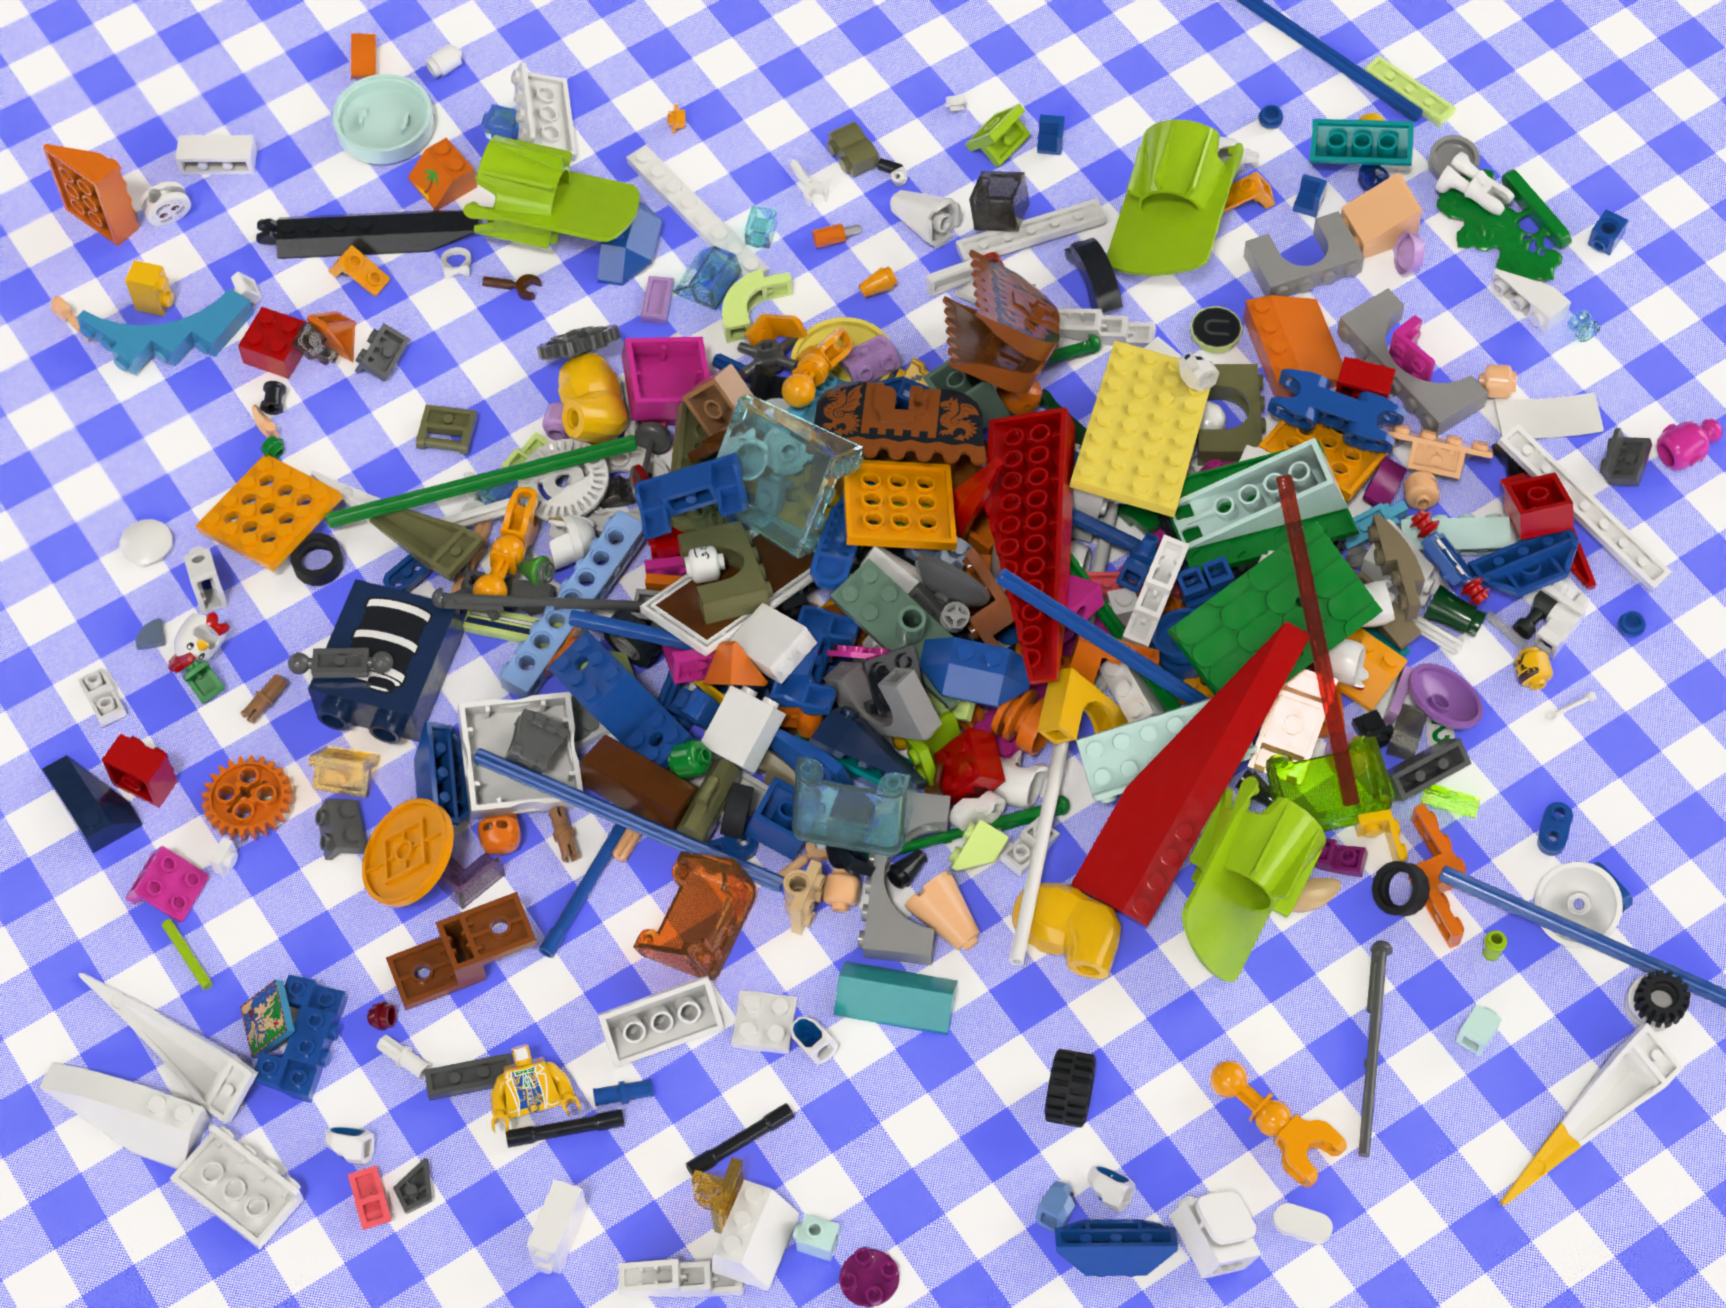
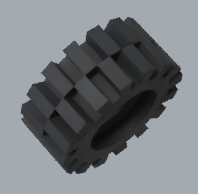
(1669, 985)

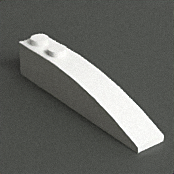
(130, 1113)

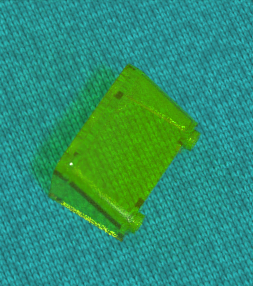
(1316, 788)

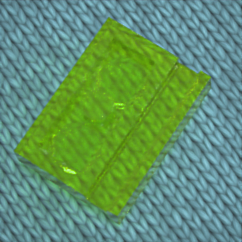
(1451, 800)

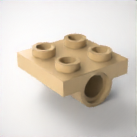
(801, 894)

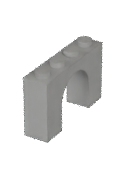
(1283, 278)
(911, 709)

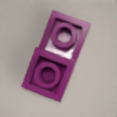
(1384, 483)
(1342, 859)

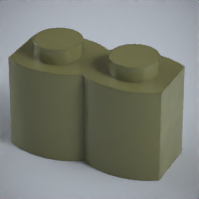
(852, 149)

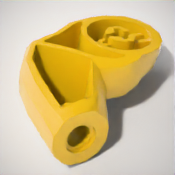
(591, 400)
(1075, 927)

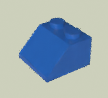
(773, 820)

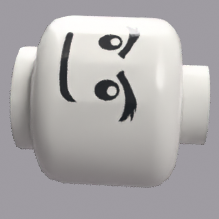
(704, 564)

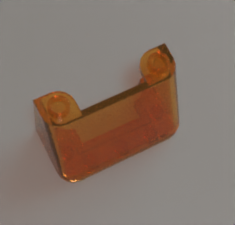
(702, 917)

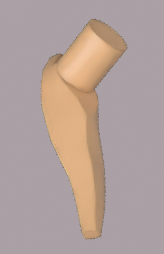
(264, 423)

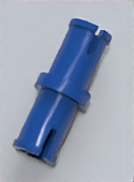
(622, 1092)

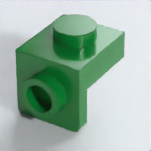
(203, 681)

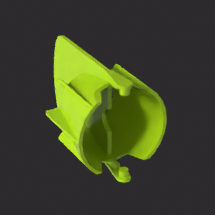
(544, 198)
(1173, 200)
(1243, 873)

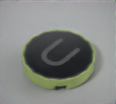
(1216, 329)

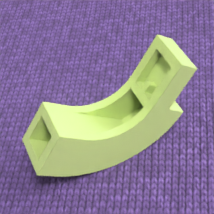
(745, 295)

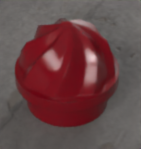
(382, 1016)

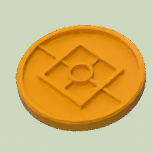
(407, 852)

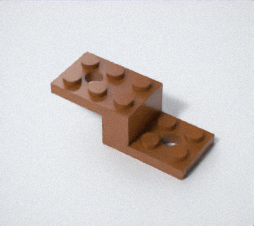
(997, 612)
(461, 950)

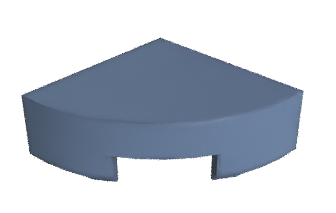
(150, 635)

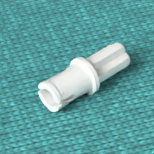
(403, 1056)

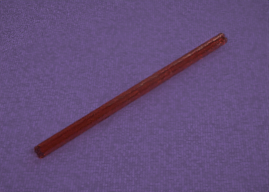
(1317, 640)

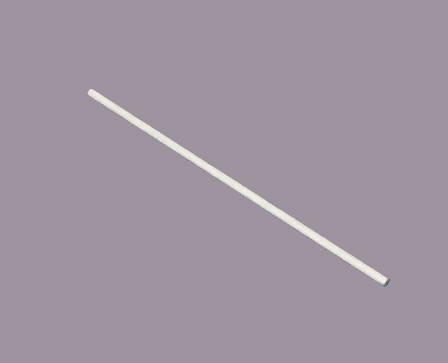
(1051, 795)

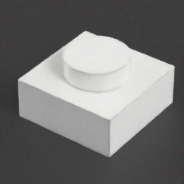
(246, 287)
(224, 857)

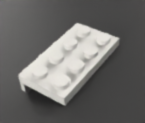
(543, 109)
(238, 1186)

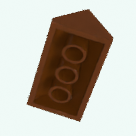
(636, 783)

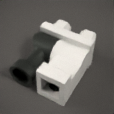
(1560, 613)

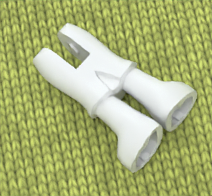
(1481, 189)

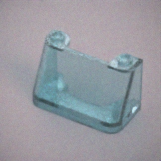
(850, 814)

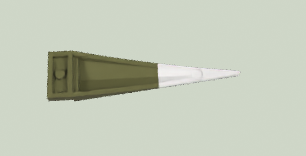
(430, 540)

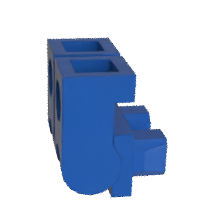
(1138, 563)
(1203, 587)

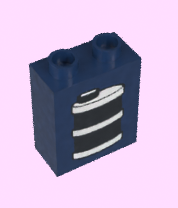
(422, 650)

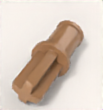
(264, 698)

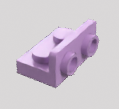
(871, 360)

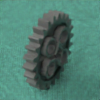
(578, 341)

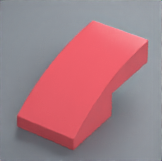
(369, 1197)

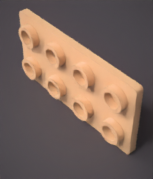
(1438, 454)

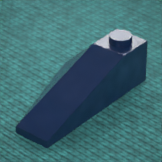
(854, 737)
(93, 806)

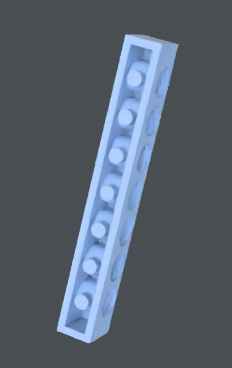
(620, 527)

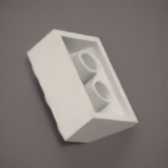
(754, 1236)

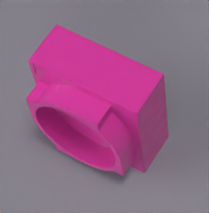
(660, 374)

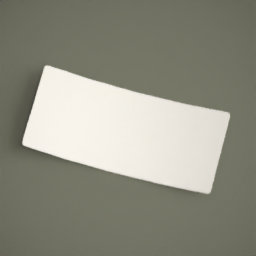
(1551, 416)

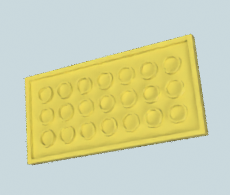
(1140, 431)

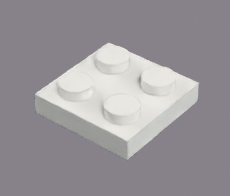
(764, 1022)

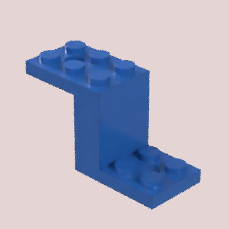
(618, 699)

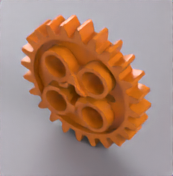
(247, 798)

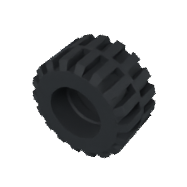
(1070, 1088)

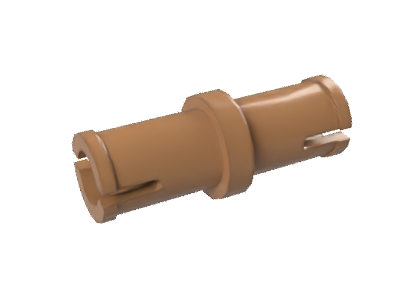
(563, 834)

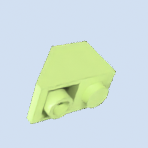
(981, 846)

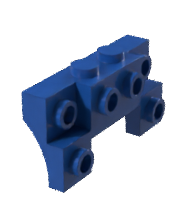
(690, 489)
(803, 685)
(309, 1045)

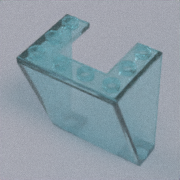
(786, 472)

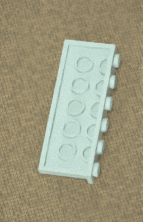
(1122, 752)

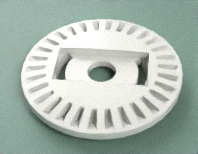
(579, 496)

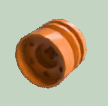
(1021, 719)

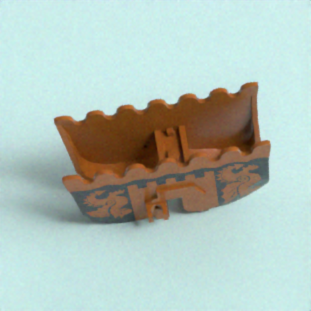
(1009, 330)
(935, 429)

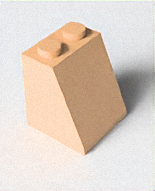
(1382, 215)

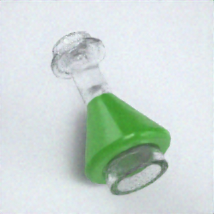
(537, 570)

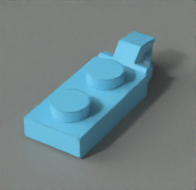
(1364, 520)

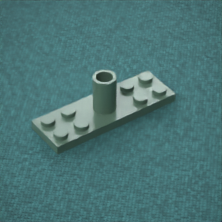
(887, 615)

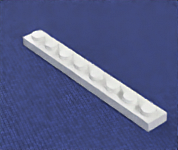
(692, 209)
(1588, 509)

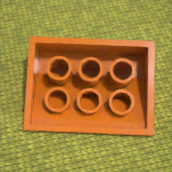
(93, 191)
(1291, 336)

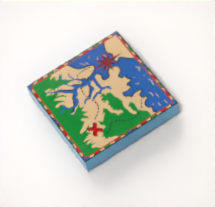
(267, 1018)

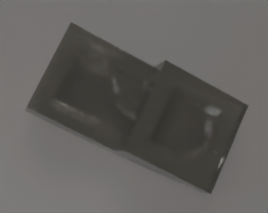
(618, 493)
(1406, 732)

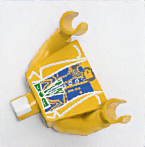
(529, 1088)

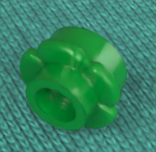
(273, 447)

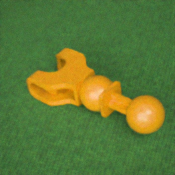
(814, 368)
(508, 550)
(1274, 1119)

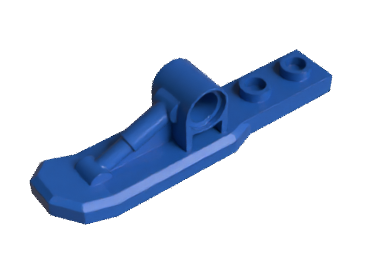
(832, 556)

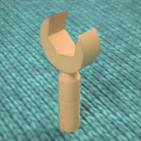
(64, 312)
(818, 855)

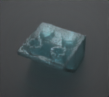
(709, 277)

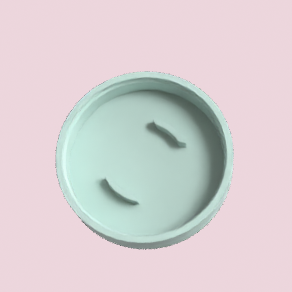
(383, 118)

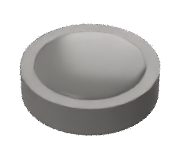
(1446, 149)

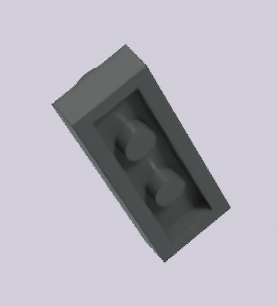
(465, 1076)

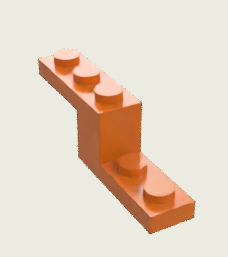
(1087, 657)
(1442, 855)

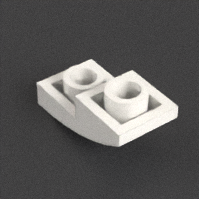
(102, 697)
(1018, 854)

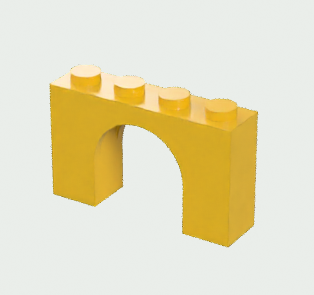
(1066, 702)

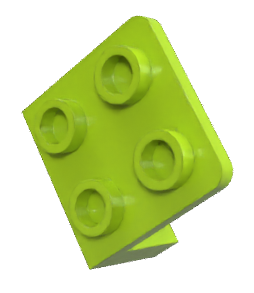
(922, 752)

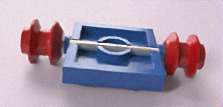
(1452, 565)

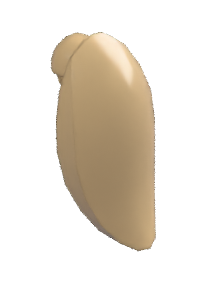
(1316, 894)

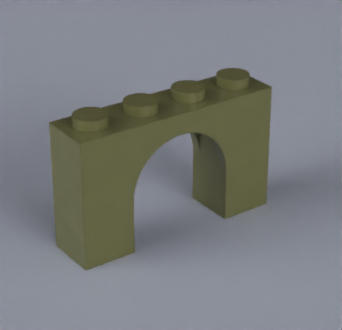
(1240, 386)
(737, 594)

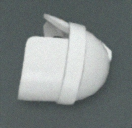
(571, 540)

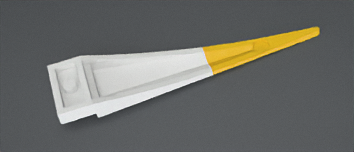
(1625, 1081)

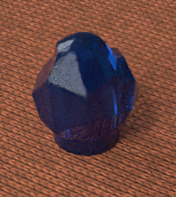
(1371, 176)

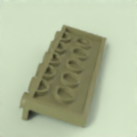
(688, 437)

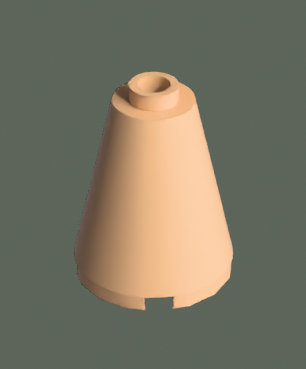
(945, 910)

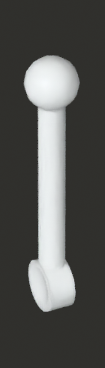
(1551, 715)

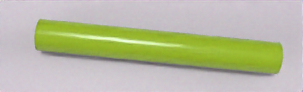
(187, 955)

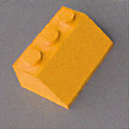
(1383, 668)

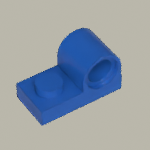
(694, 707)

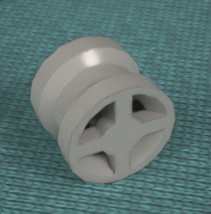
(955, 611)

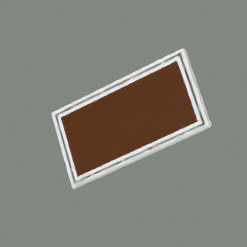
(678, 604)

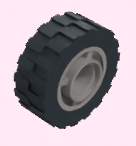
(638, 652)

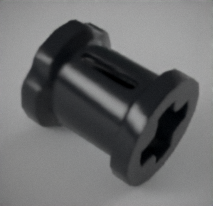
(273, 396)

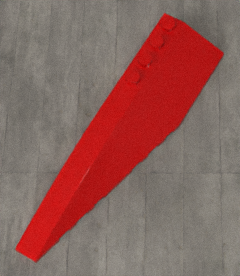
(1033, 524)
(1181, 786)

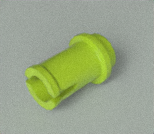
(1494, 943)

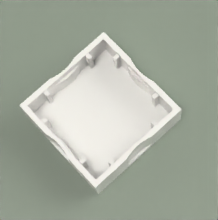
(491, 727)

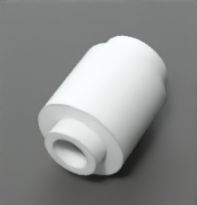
(444, 60)

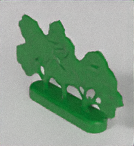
(1503, 232)

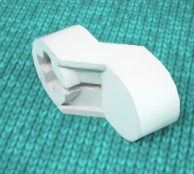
(986, 807)

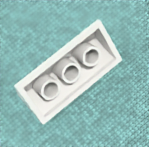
(660, 1021)

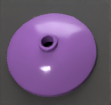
(1445, 696)

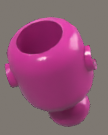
(1687, 442)

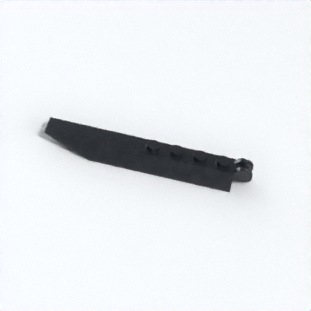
(365, 231)

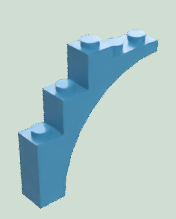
(170, 341)

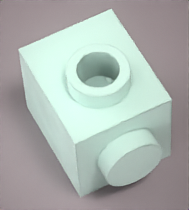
(1479, 1029)
(817, 1237)

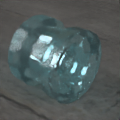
(1583, 325)

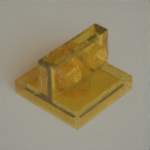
(343, 770)
(718, 1193)

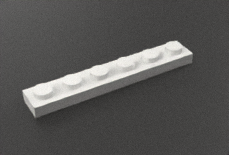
(1035, 230)

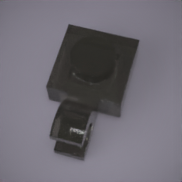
(311, 345)

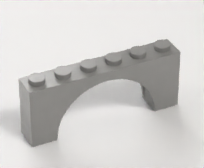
(1434, 404)
(887, 931)

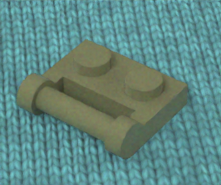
(448, 422)

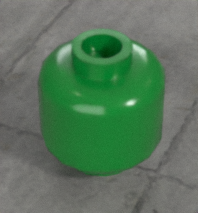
(689, 759)

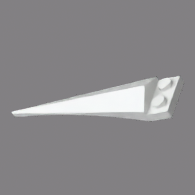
(206, 1069)

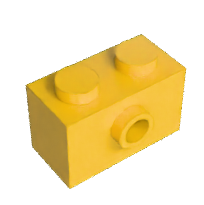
(149, 288)

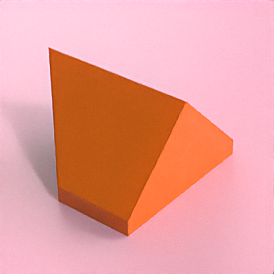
(338, 331)
(733, 667)

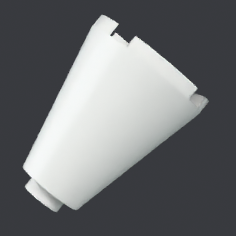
(927, 215)

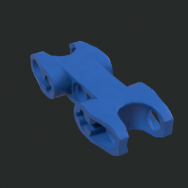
(1353, 416)

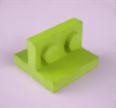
(1000, 135)

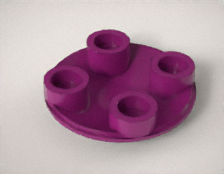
(869, 1277)

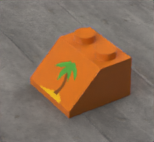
(442, 174)

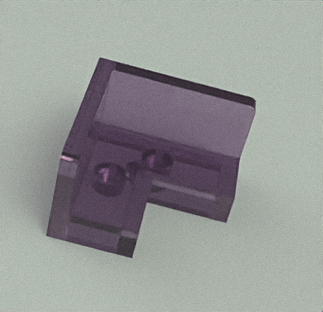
(469, 883)

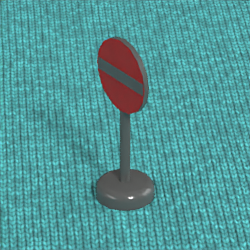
(655, 440)

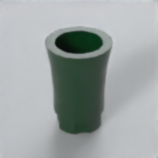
(1454, 612)

